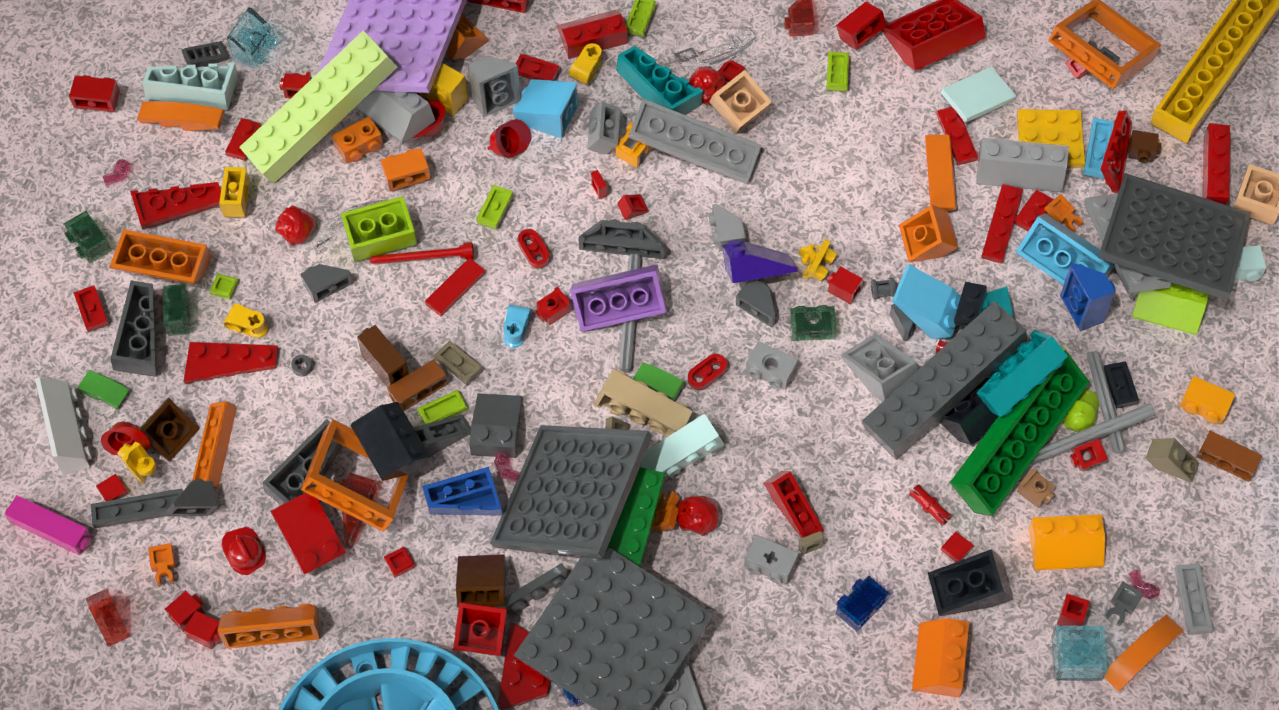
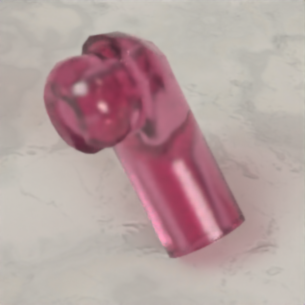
(119, 173)
(503, 468)
(1149, 590)

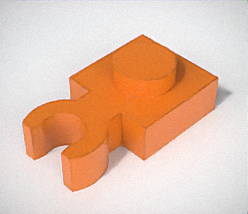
(1061, 211)
(667, 513)
(162, 560)

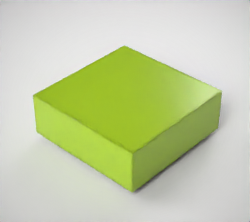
(224, 286)

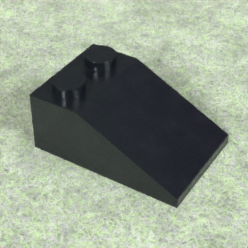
(970, 584)

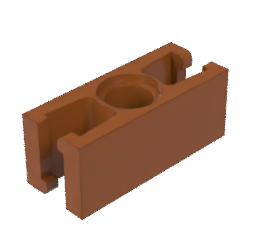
(418, 385)
(1229, 456)

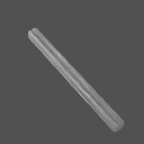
(628, 327)
(1094, 432)

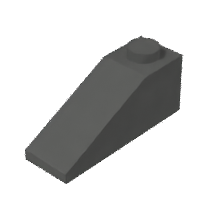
(442, 433)

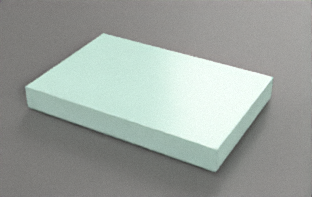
(978, 94)

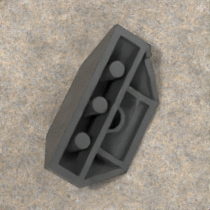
(622, 239)

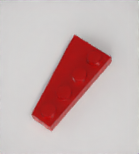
(1116, 152)
(170, 204)
(224, 359)

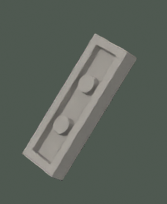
(1193, 599)

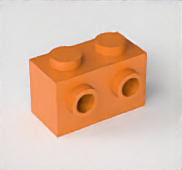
(358, 140)
(405, 169)

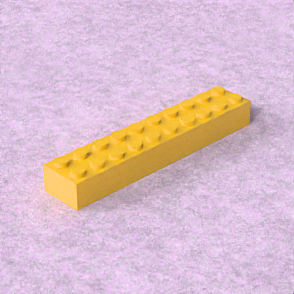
(1213, 67)

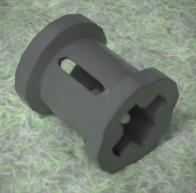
(883, 287)

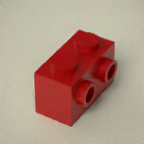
(861, 25)
(94, 93)

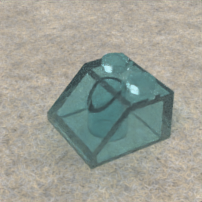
(251, 39)

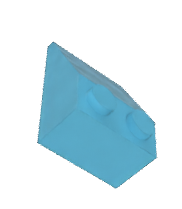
(927, 302)

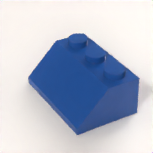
(1087, 295)

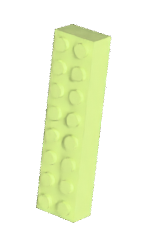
(318, 107)

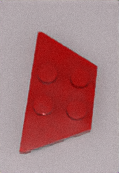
(519, 680)

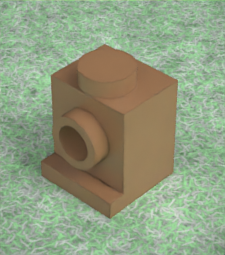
(1031, 493)

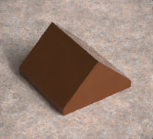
(168, 429)

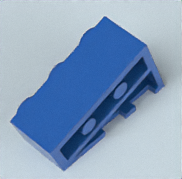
(464, 495)

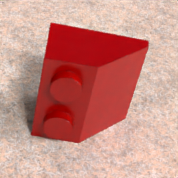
(480, 629)

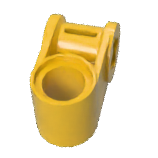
(586, 64)
(246, 321)

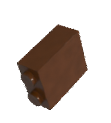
(382, 356)
(481, 580)

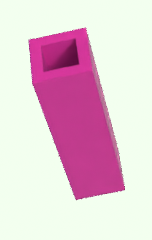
(48, 525)

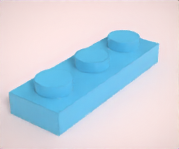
(1097, 146)

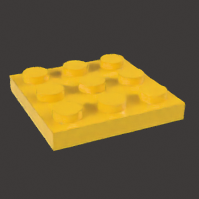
(1054, 128)

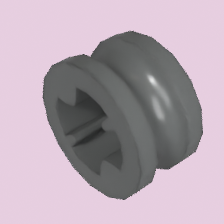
(301, 372)

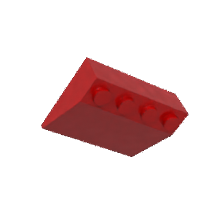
(934, 32)

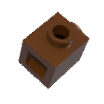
(1144, 146)

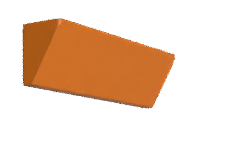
(940, 171)
(215, 442)

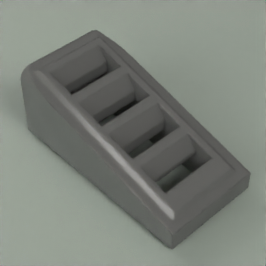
(195, 51)

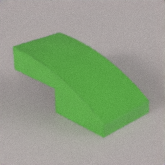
(659, 380)
(103, 388)

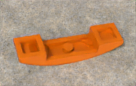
(1142, 652)

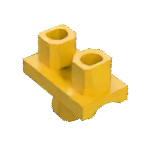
(814, 267)
(137, 461)

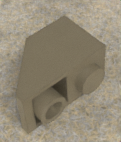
(1172, 458)

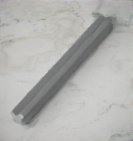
(1105, 399)

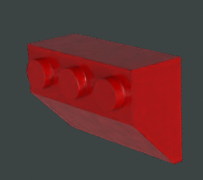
(601, 29)

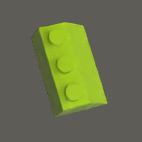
(378, 228)
(1172, 307)

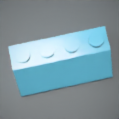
(1055, 247)

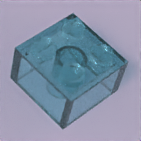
(1079, 653)

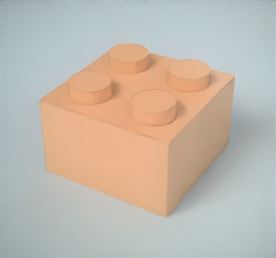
(740, 101)
(1259, 194)

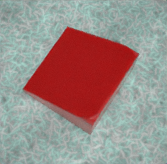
(632, 206)

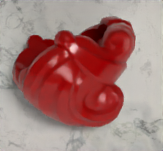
(707, 79)
(295, 225)
(698, 514)

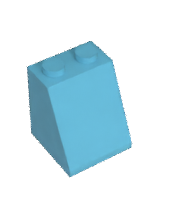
(547, 106)

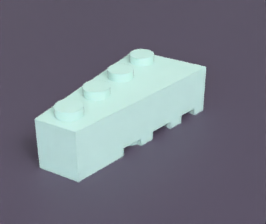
(194, 85)
(683, 447)

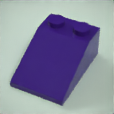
(750, 261)

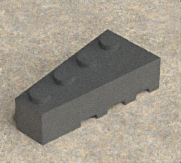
(136, 335)
(288, 478)

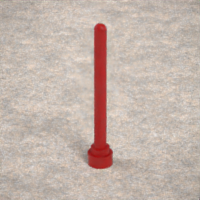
(464, 251)

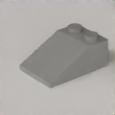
(880, 365)

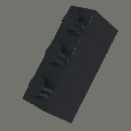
(969, 418)
(390, 441)

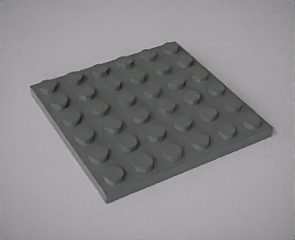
(1175, 236)
(571, 490)
(613, 634)

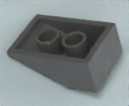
(495, 425)

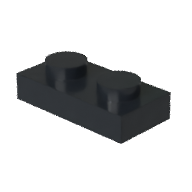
(970, 303)
(1121, 384)

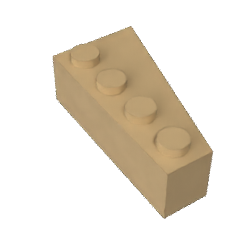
(642, 404)

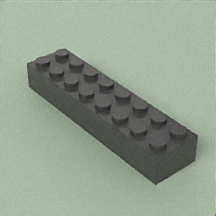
(945, 380)

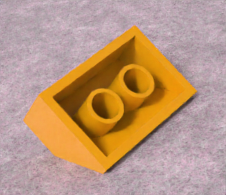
(1067, 542)

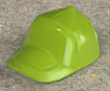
(1083, 412)

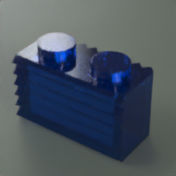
(861, 602)

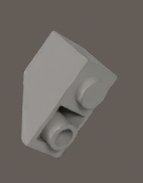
(726, 225)

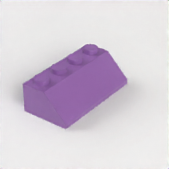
(618, 298)

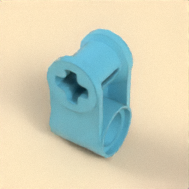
(516, 325)

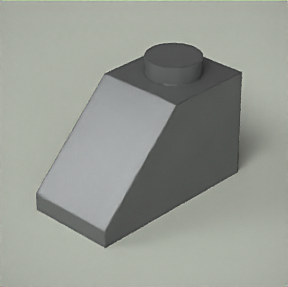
(325, 280)
(757, 301)
(194, 500)

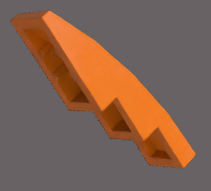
(186, 115)

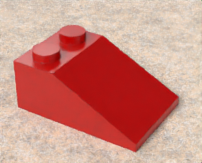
(307, 532)

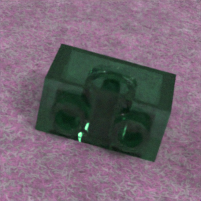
(83, 227)
(176, 309)
(803, 330)

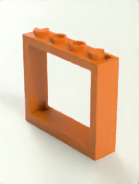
(1093, 59)
(340, 496)

